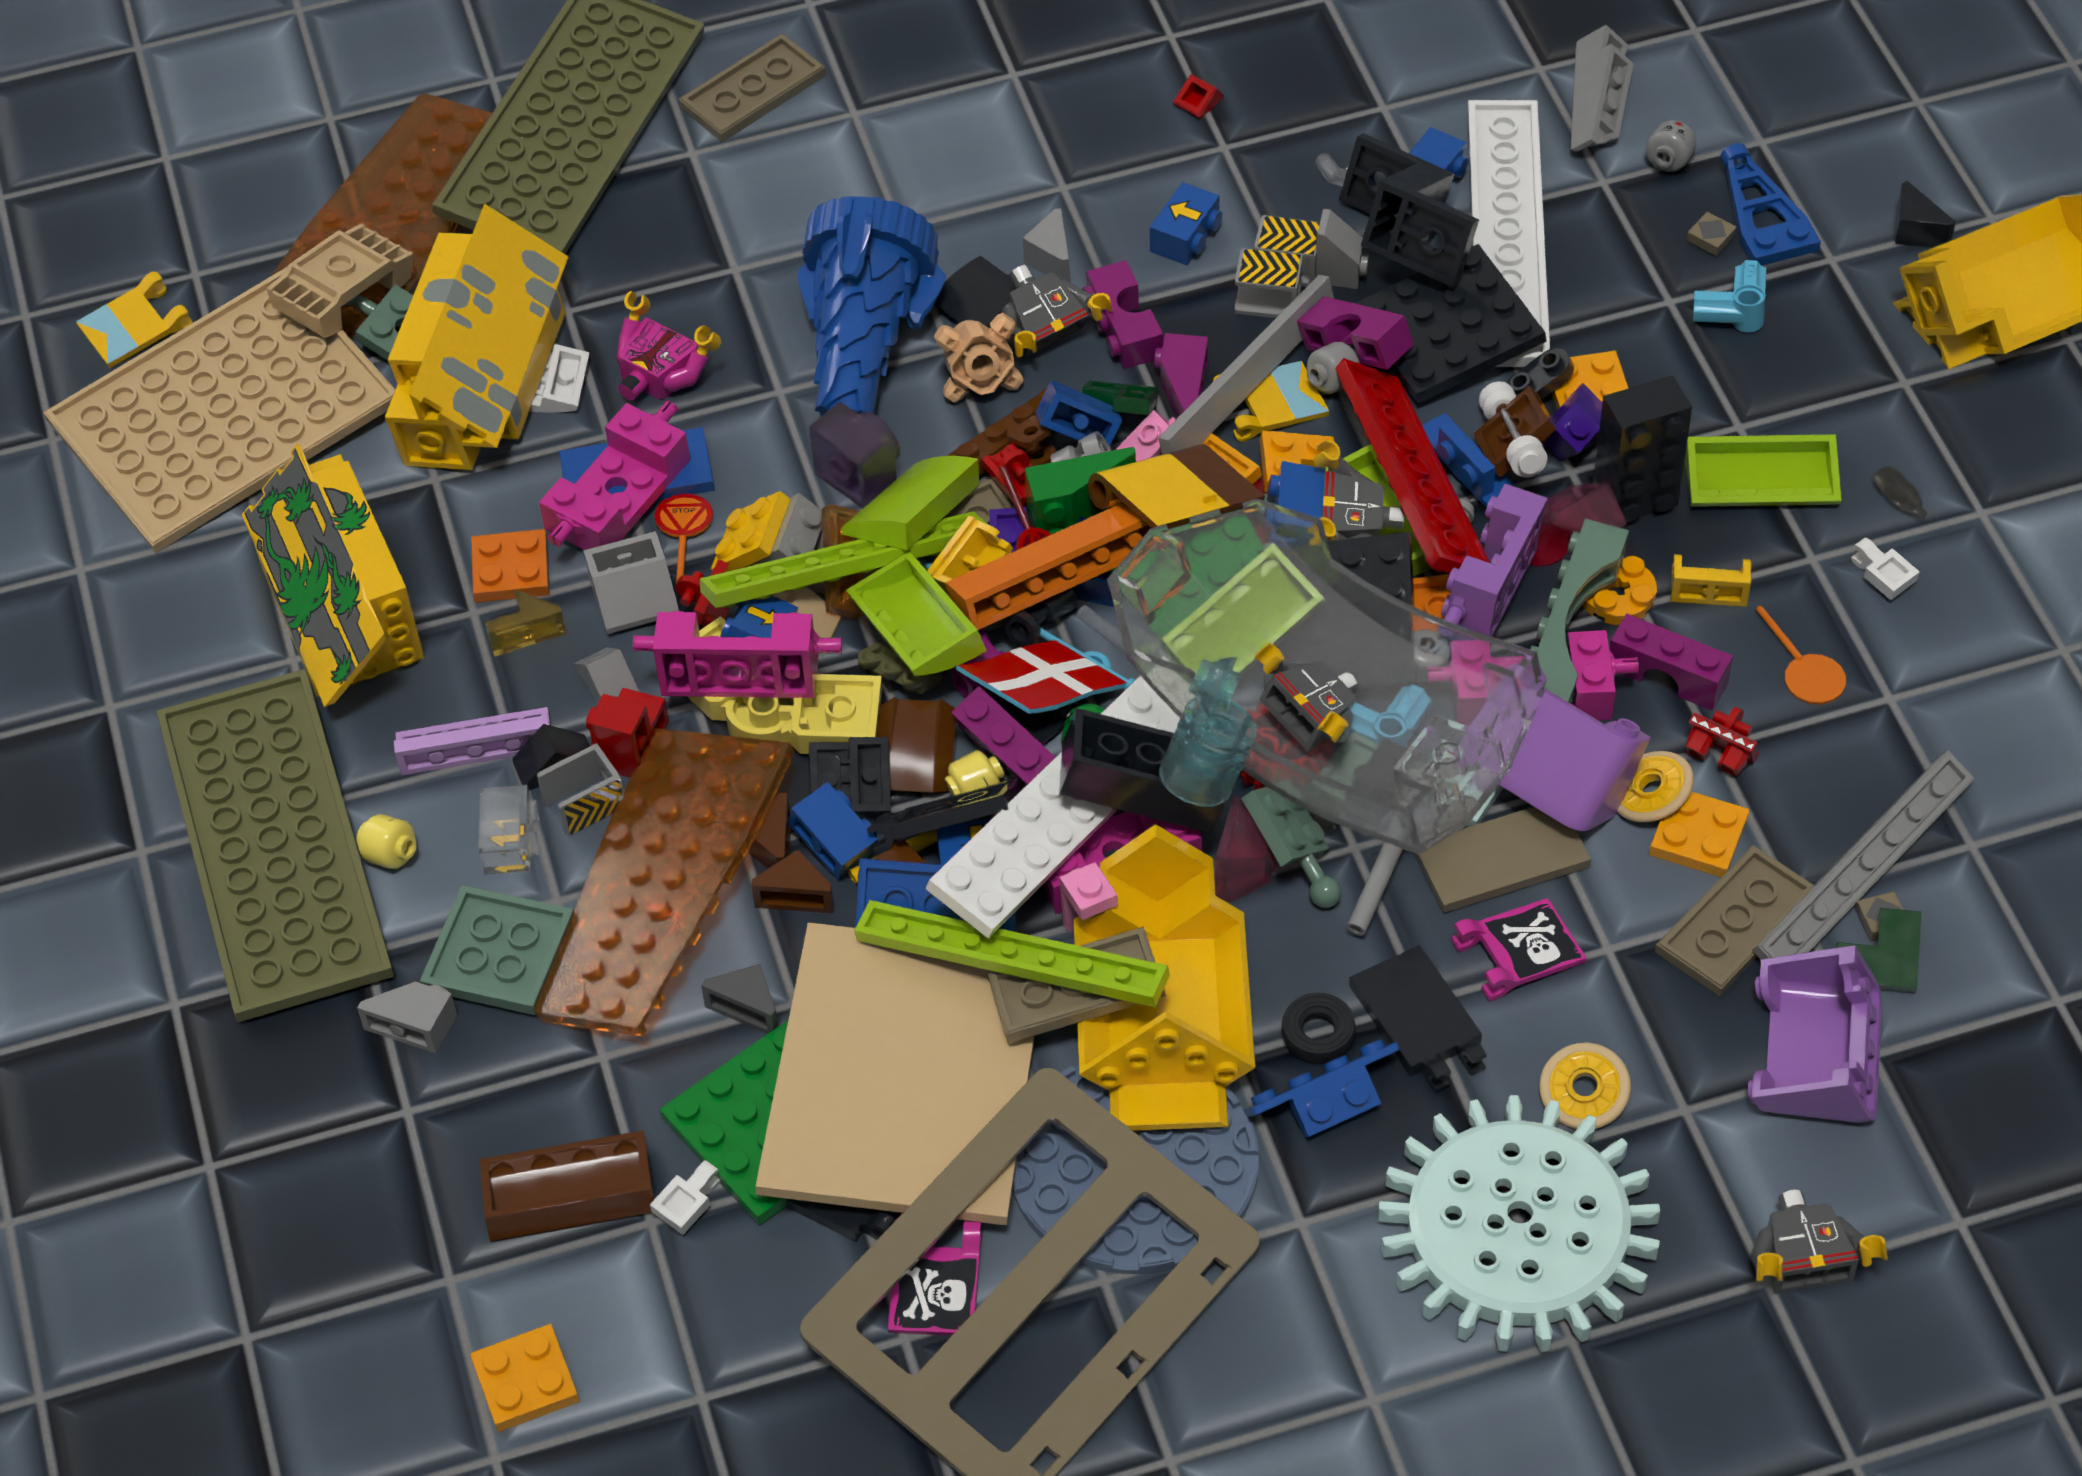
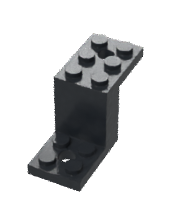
(1408, 210)

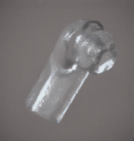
(1330, 169)

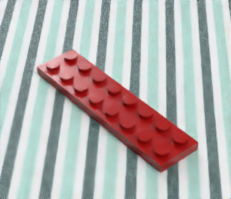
(1411, 466)

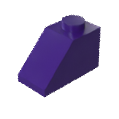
(1575, 423)

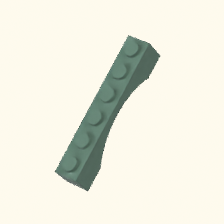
(1593, 565)

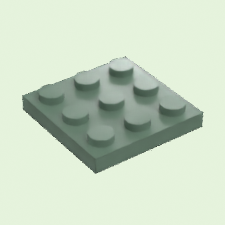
(497, 948)

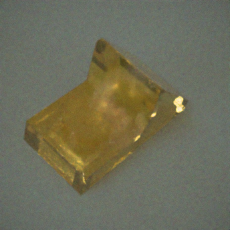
(532, 624)

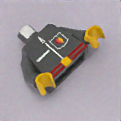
(1048, 309)
(1351, 500)
(1308, 698)
(1811, 1246)

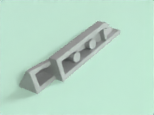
(1599, 88)

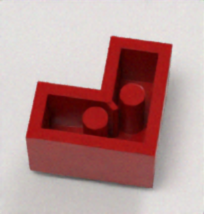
(626, 726)

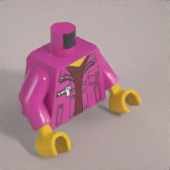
(656, 357)

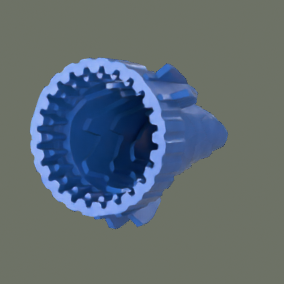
(860, 276)

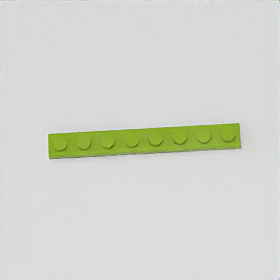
(820, 565)
(1013, 953)

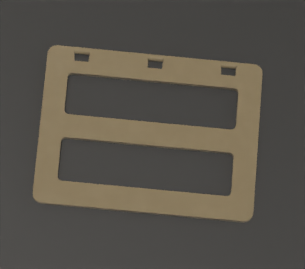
(1132, 1171)

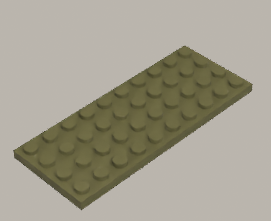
(571, 117)
(273, 846)

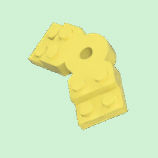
(841, 709)

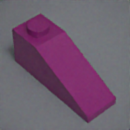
(1182, 368)

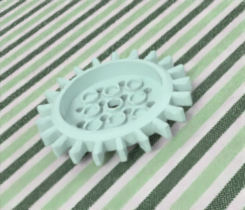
(1566, 1274)

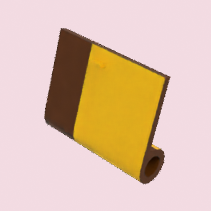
(1173, 486)

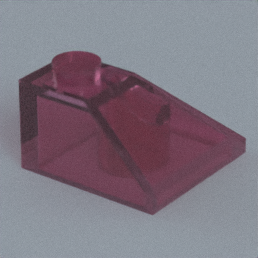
(1570, 507)
(1243, 856)

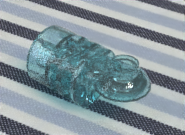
(1209, 738)

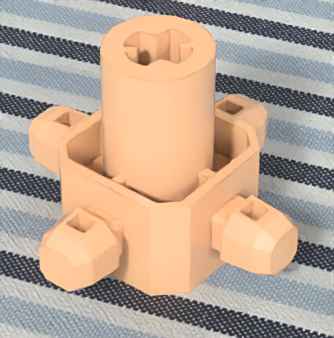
(978, 357)

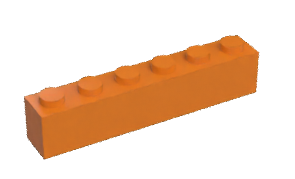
(1047, 566)

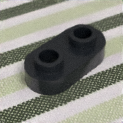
(1544, 373)

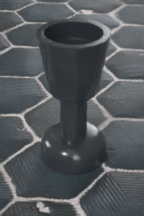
(1024, 627)

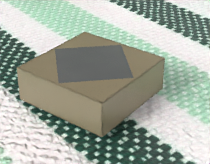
(1711, 233)
(1869, 909)

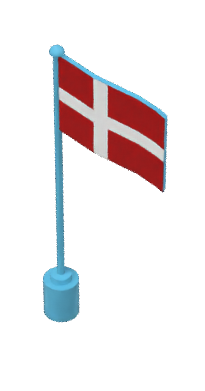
(1043, 674)

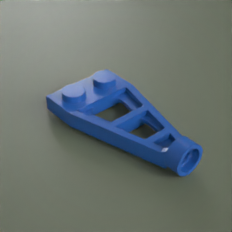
(1774, 242)

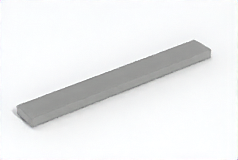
(1243, 373)
(1867, 859)

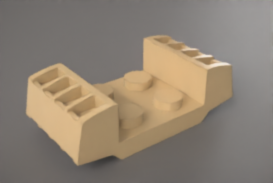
(336, 273)

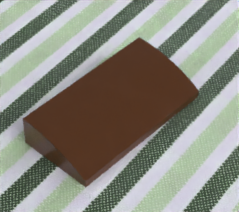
(566, 1185)

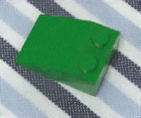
(1059, 490)

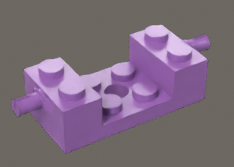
(1511, 540)

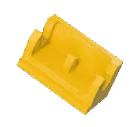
(968, 549)
(1710, 584)

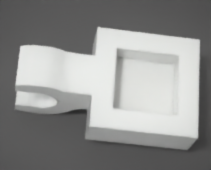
(1885, 571)
(684, 1200)

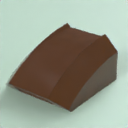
(920, 743)

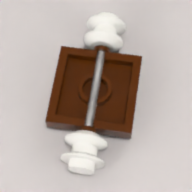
(1514, 429)

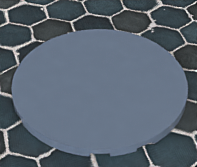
(1146, 1239)

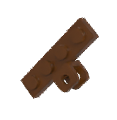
(1019, 428)

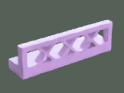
(466, 741)

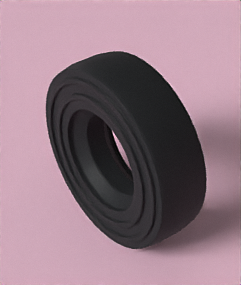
(1324, 1006)

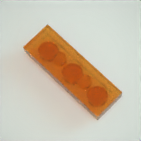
(836, 597)

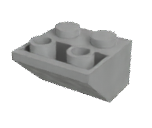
(799, 533)
(630, 581)

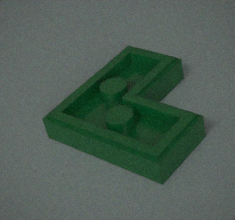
(1124, 397)
(1897, 950)

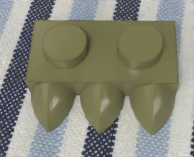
(884, 662)

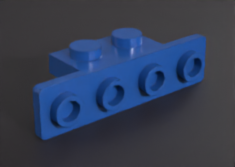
(1464, 458)
(1331, 1096)

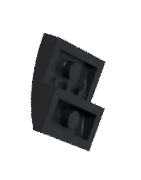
(975, 292)
(856, 769)

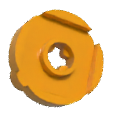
(1637, 598)

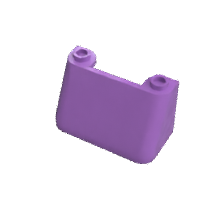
(1575, 763)
(1820, 1036)

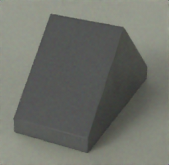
(742, 997)

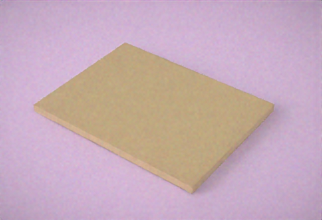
(217, 413)
(886, 1077)

